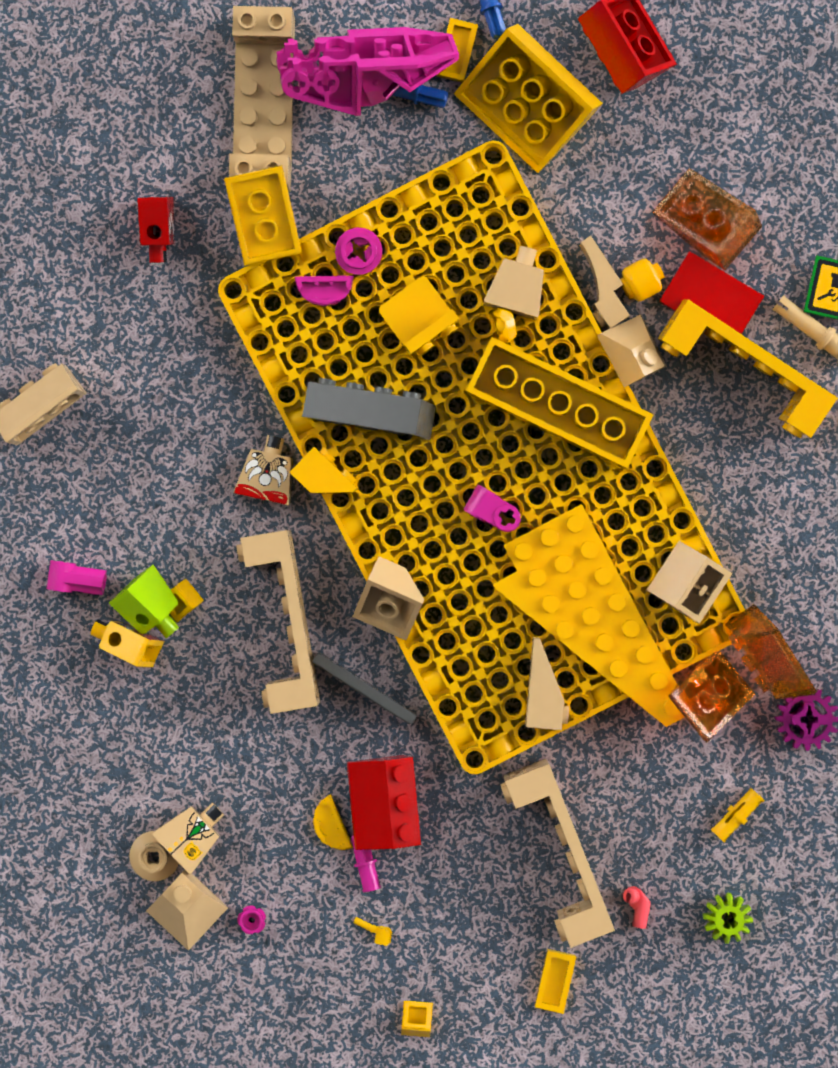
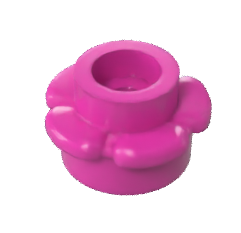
(251, 927)

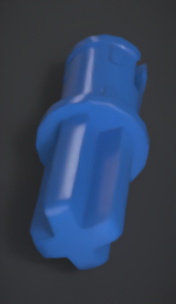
(493, 16)
(424, 95)

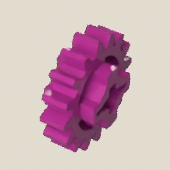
(807, 732)

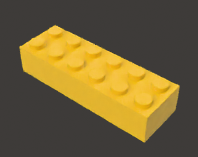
(559, 403)

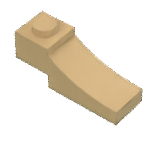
(608, 308)

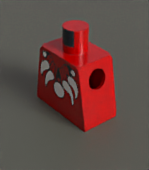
(157, 212)

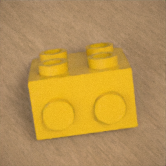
(419, 316)

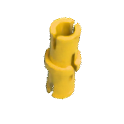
(737, 814)

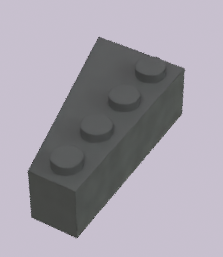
(369, 409)

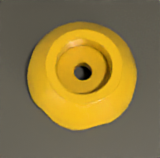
(505, 324)

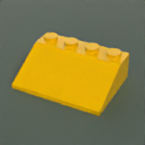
(527, 97)

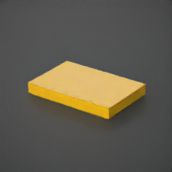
(263, 215)

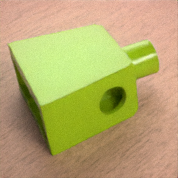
(147, 603)

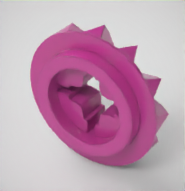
(361, 237)

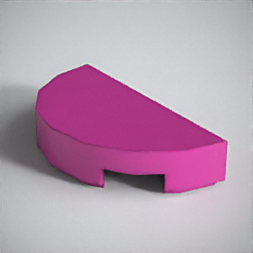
(324, 289)

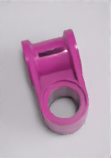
(488, 507)

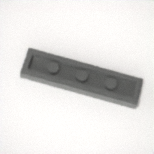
(364, 688)

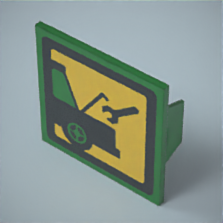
(823, 289)

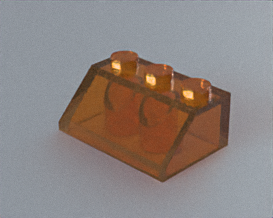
(768, 655)

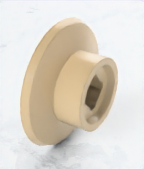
(143, 867)

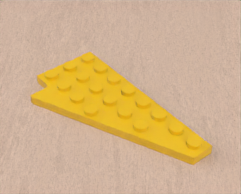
(579, 598)

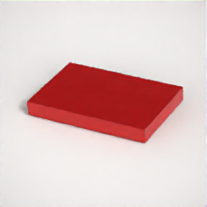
(712, 291)

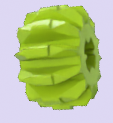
(717, 923)

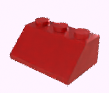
(626, 42)
(384, 803)

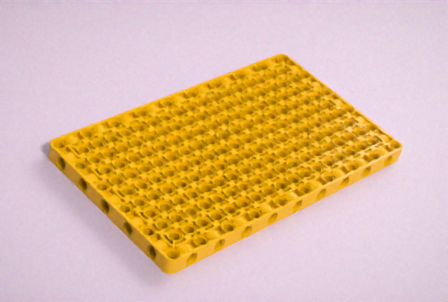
(355, 520)

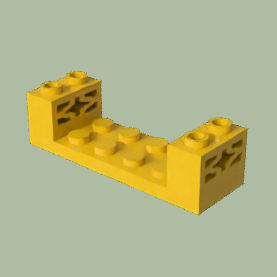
(810, 400)

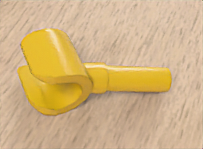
(383, 934)

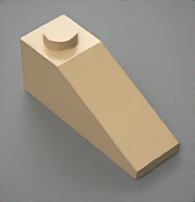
(544, 699)

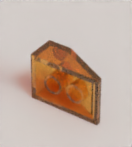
(708, 218)
(710, 694)

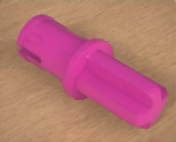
(366, 869)

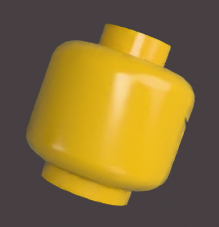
(642, 280)

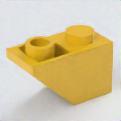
(321, 476)

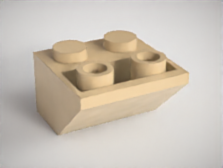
(689, 582)

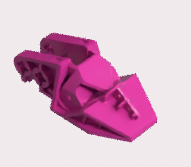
(364, 66)

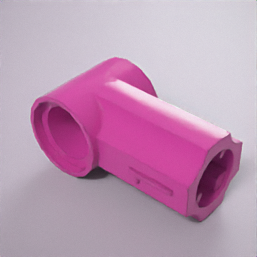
(69, 578)

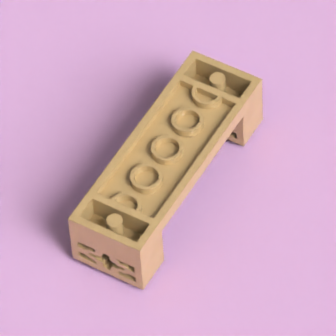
(260, 106)
(295, 691)
(585, 918)

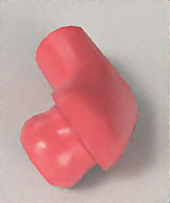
(640, 905)

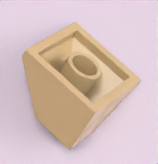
(632, 350)
(389, 599)
(187, 909)

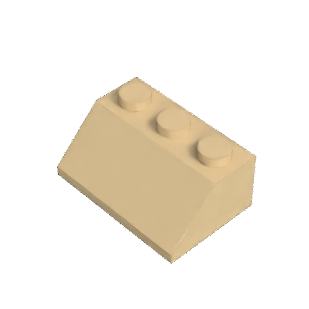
(39, 403)

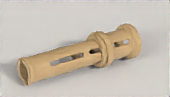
(825, 338)

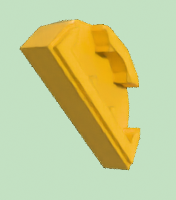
(329, 825)

